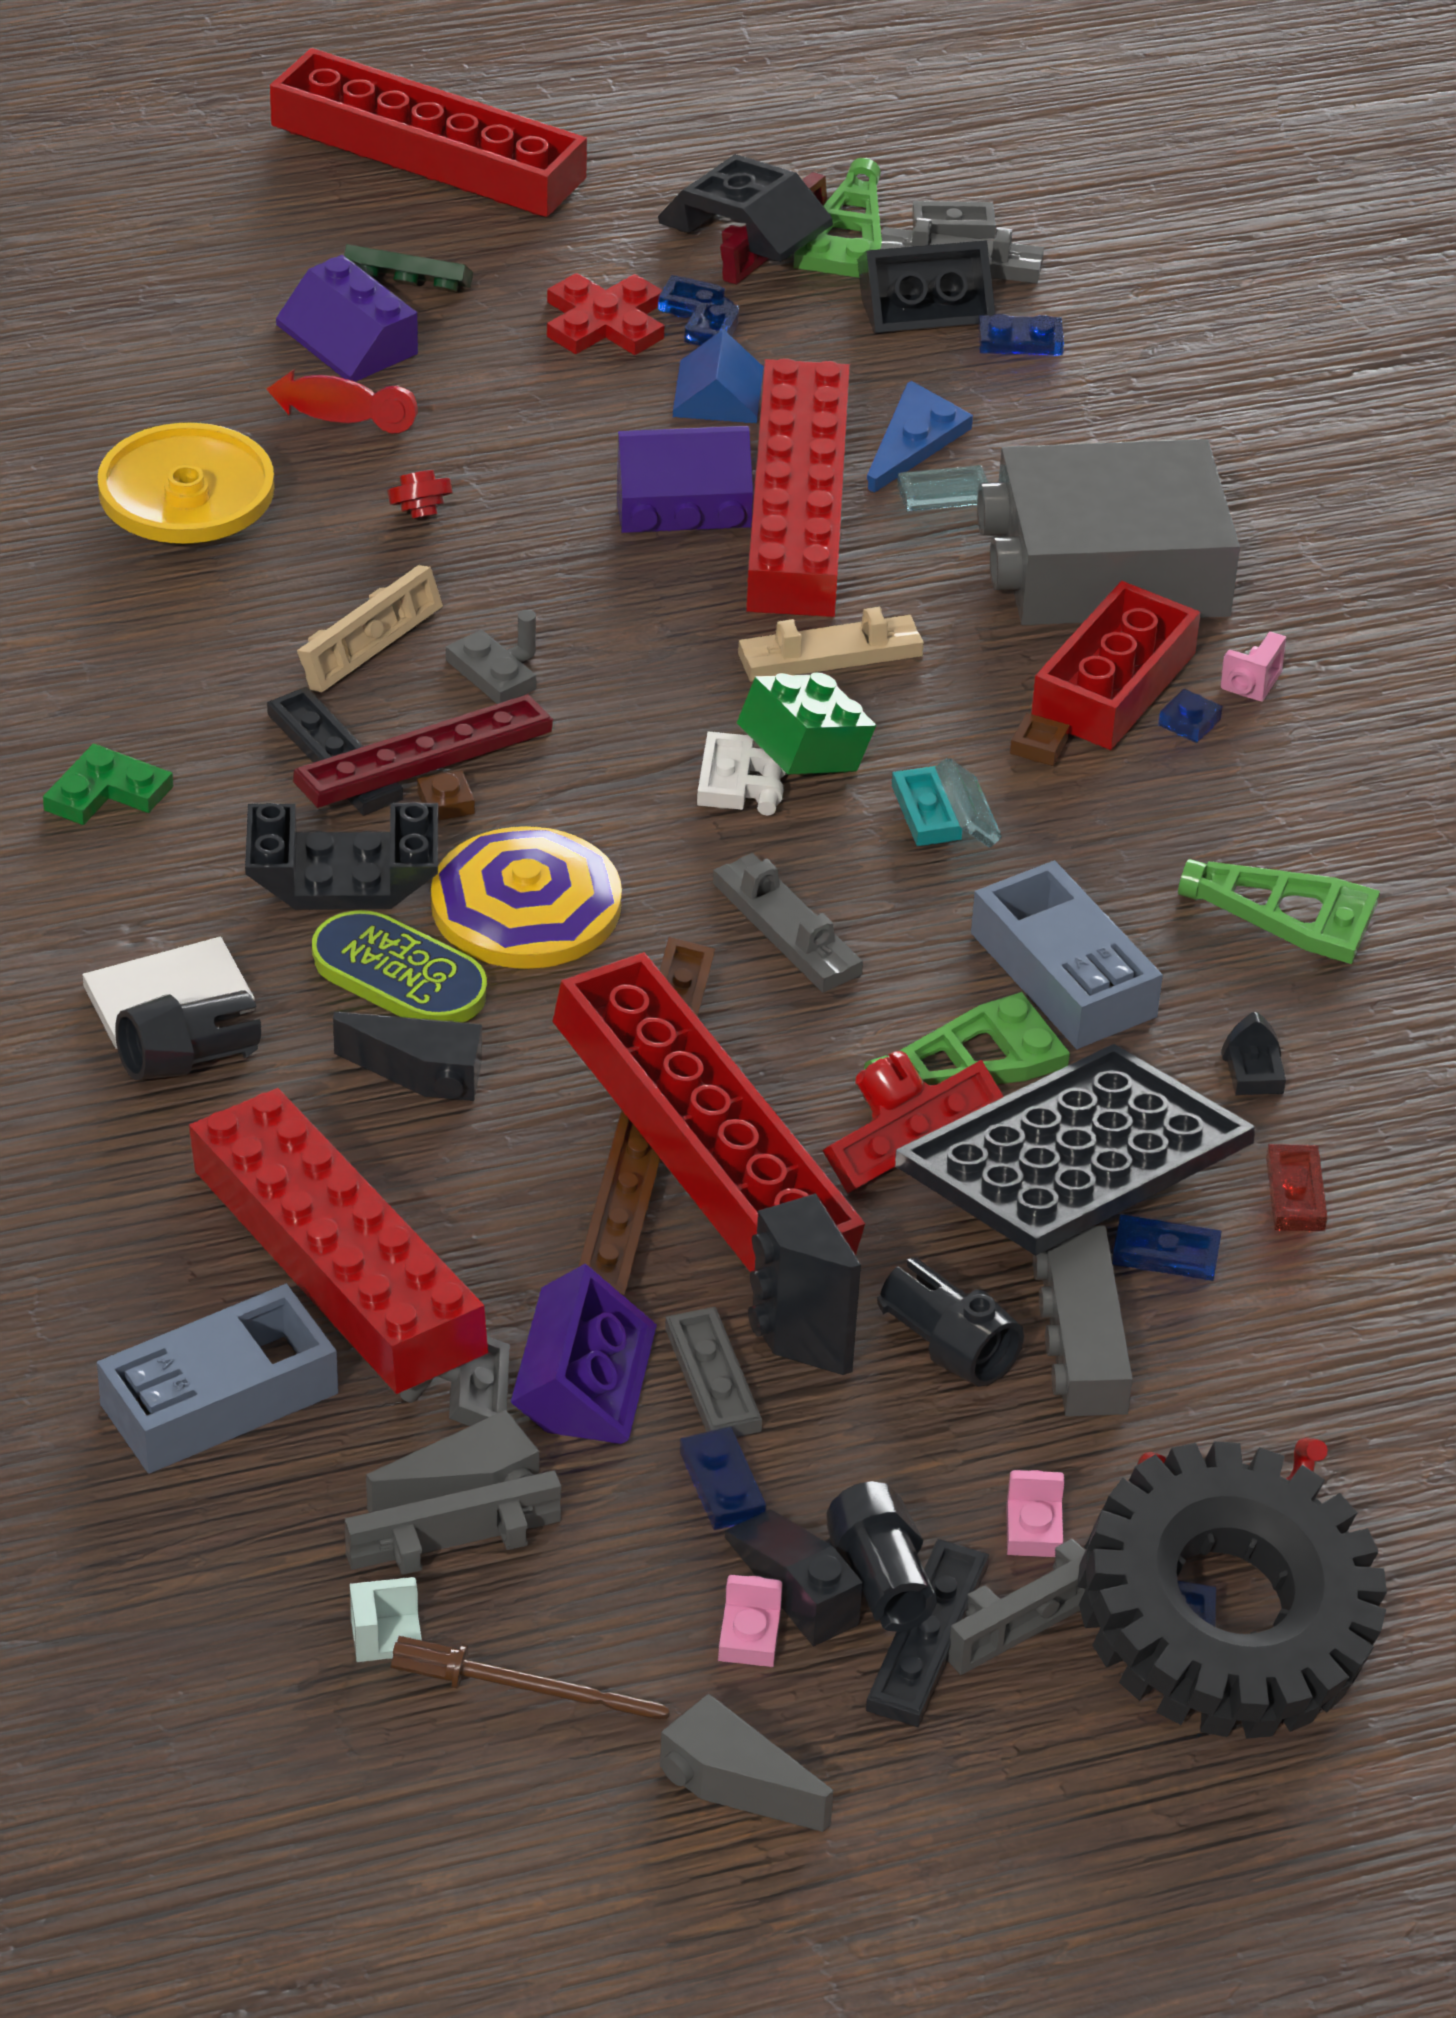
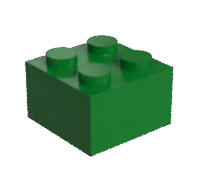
(806, 723)

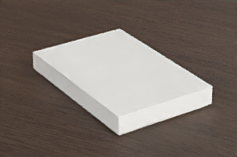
(183, 972)

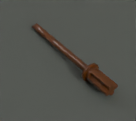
(452, 1664)

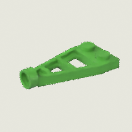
(840, 254)
(1339, 924)
(1014, 1026)

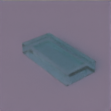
(940, 487)
(968, 802)

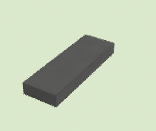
(713, 1372)

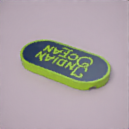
(398, 967)

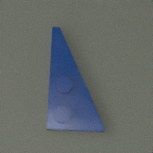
(916, 431)

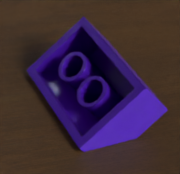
(349, 320)
(684, 479)
(584, 1359)

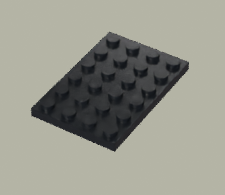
(1074, 1148)

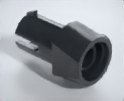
(169, 1037)
(964, 1331)
(882, 1547)

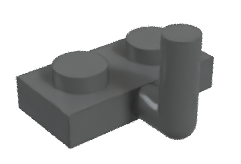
(494, 668)
(476, 1387)

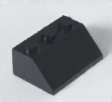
(926, 286)
(805, 1286)

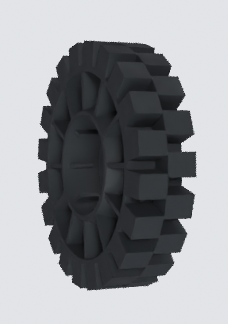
(1276, 1525)

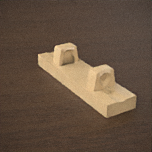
(369, 628)
(832, 646)

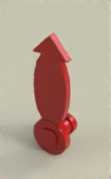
(346, 401)

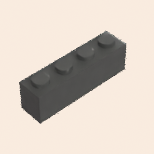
(1084, 1325)

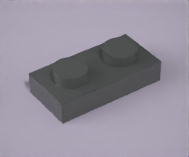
(958, 218)

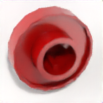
(420, 493)

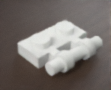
(726, 775)

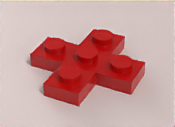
(601, 313)

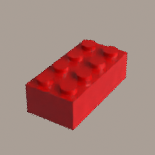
(1116, 664)

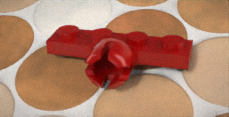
(903, 1112)

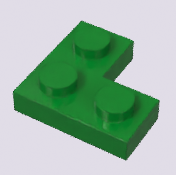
(103, 776)

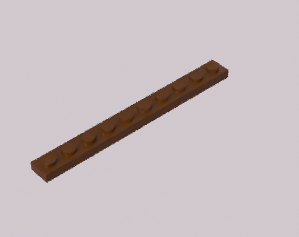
(631, 1160)

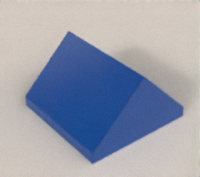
(719, 382)

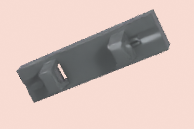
(1006, 258)
(788, 922)
(453, 1520)
(1002, 1623)

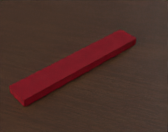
(422, 750)

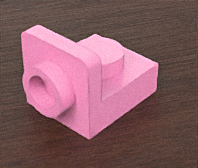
(1257, 672)
(1034, 1513)
(750, 1620)

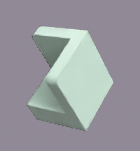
(381, 1614)

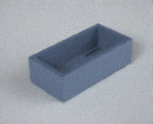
(1049, 925)
(215, 1379)

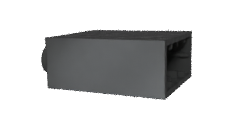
(1105, 514)

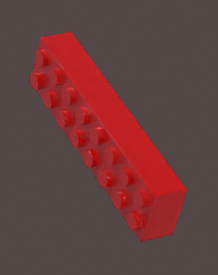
(429, 132)
(798, 488)
(691, 1101)
(339, 1240)

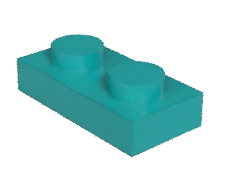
(925, 806)

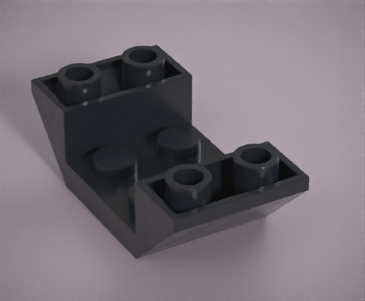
(771, 200)
(342, 867)

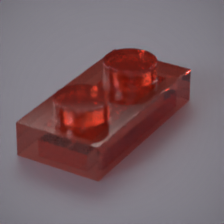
(1296, 1187)

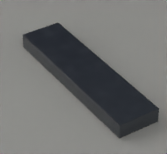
(322, 737)
(920, 1654)

